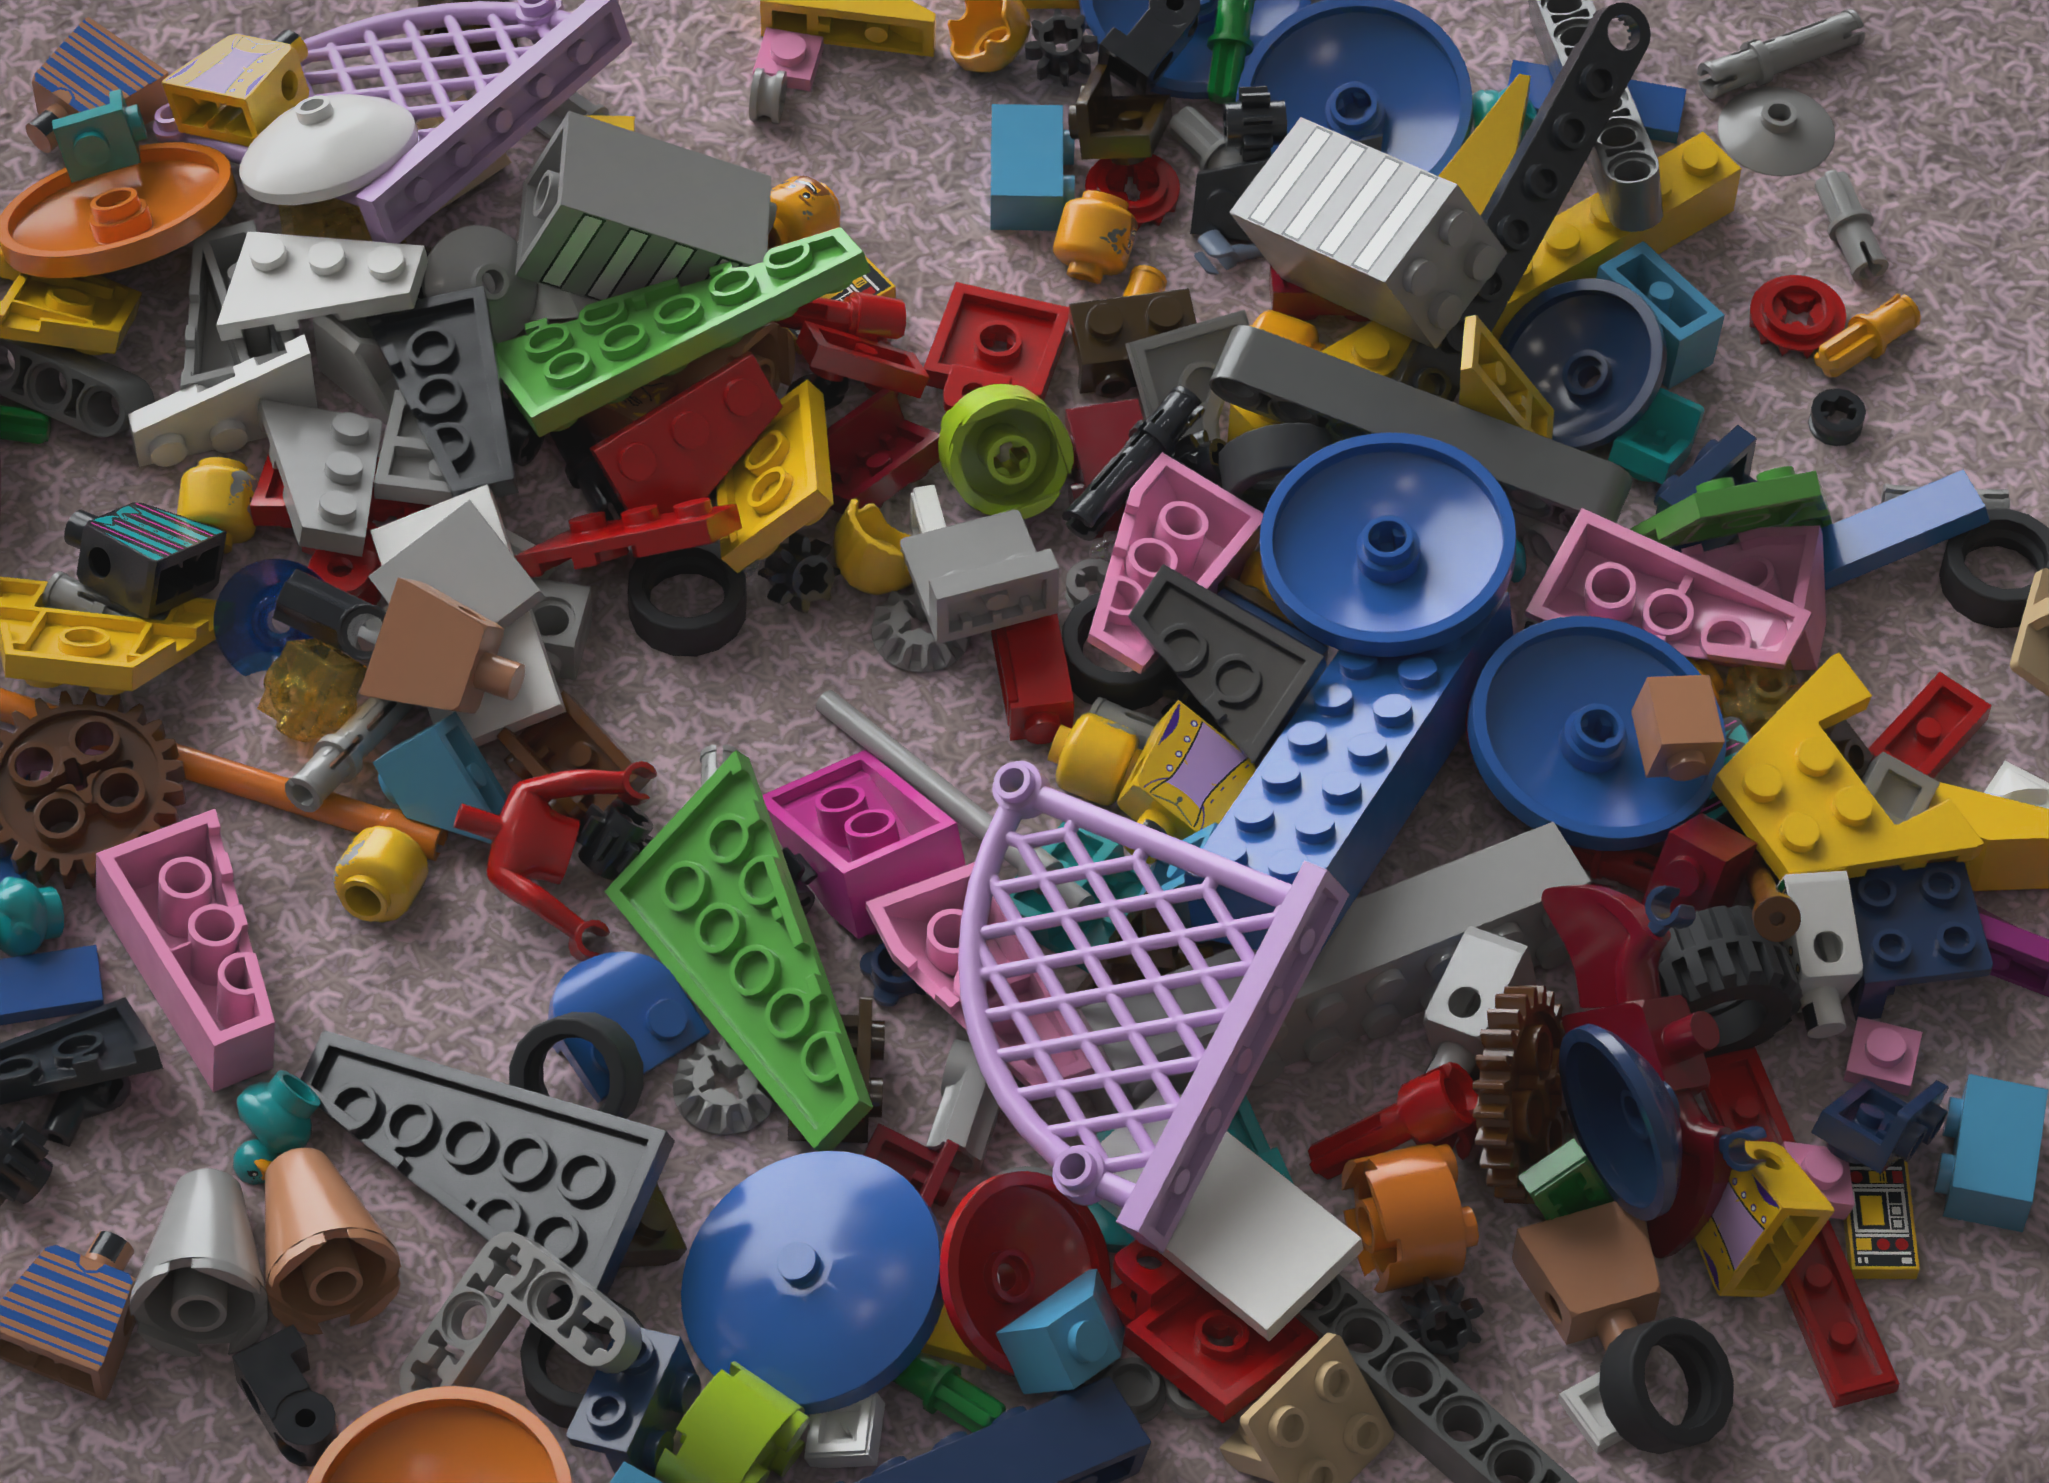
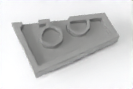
(325, 471)

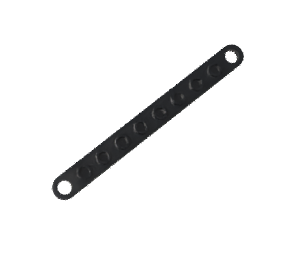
(1539, 182)

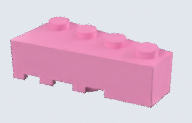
(191, 943)

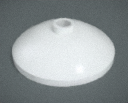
(326, 148)

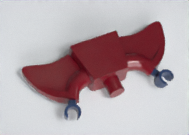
(1616, 967)

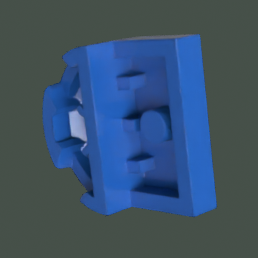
(637, 996)

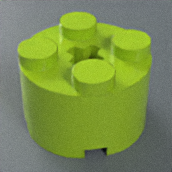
(1037, 461)
(736, 1433)

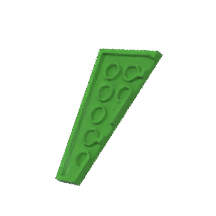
(660, 328)
(734, 935)

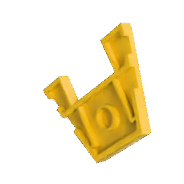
(67, 312)
(93, 648)
(1811, 807)

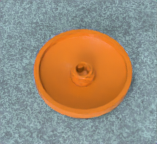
(118, 215)
(445, 1438)

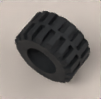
(1732, 976)

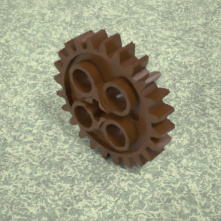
(57, 744)
(1520, 1088)

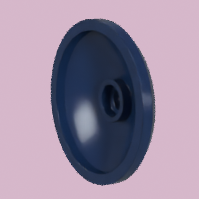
(1587, 332)
(1623, 1119)

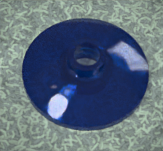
(245, 615)

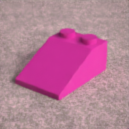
(862, 835)

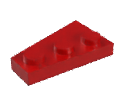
(690, 439)
(643, 528)

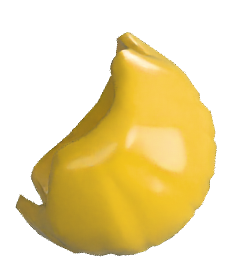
(869, 551)

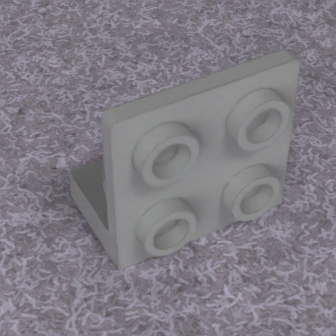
(981, 576)

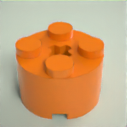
(1409, 1215)

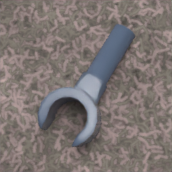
(1218, 247)

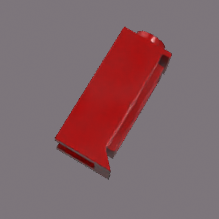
(1034, 679)

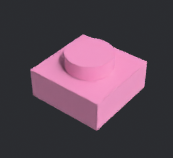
(793, 53)
(1883, 1055)
(1827, 1173)

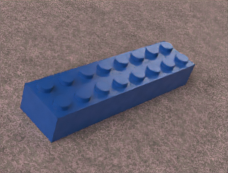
(1350, 768)

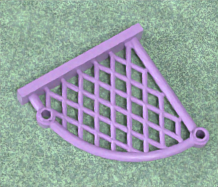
(475, 131)
(1221, 1072)

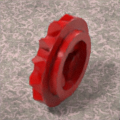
(1152, 177)
(1798, 295)

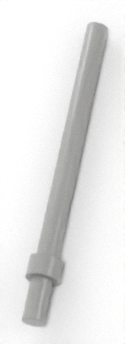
(935, 787)

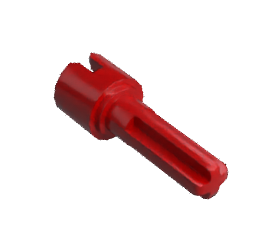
(858, 314)
(1425, 1110)

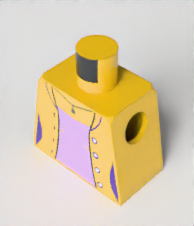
(238, 87)
(1184, 776)
(1762, 1224)

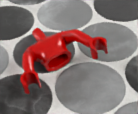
(538, 841)

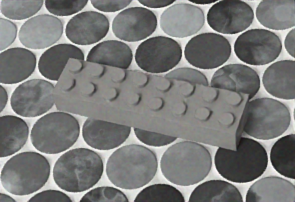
(1377, 961)

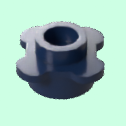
(888, 988)

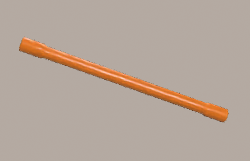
(268, 787)

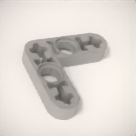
(525, 1296)

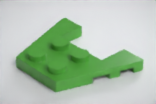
(1724, 509)

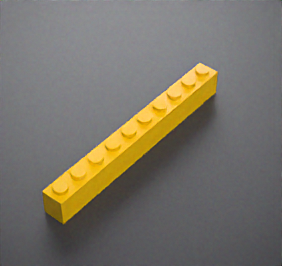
(1696, 190)

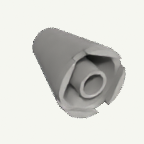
(201, 1271)

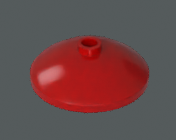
(1034, 1243)

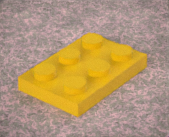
(779, 479)

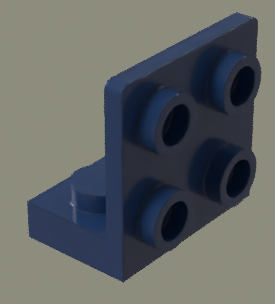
(1915, 931)

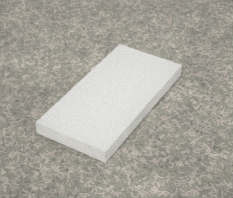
(521, 641)
(1248, 1233)

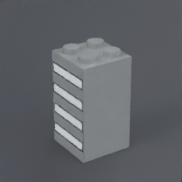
(633, 211)
(1369, 232)

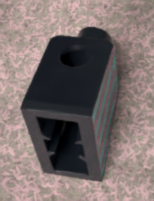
(146, 556)

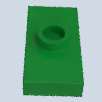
(1565, 1183)

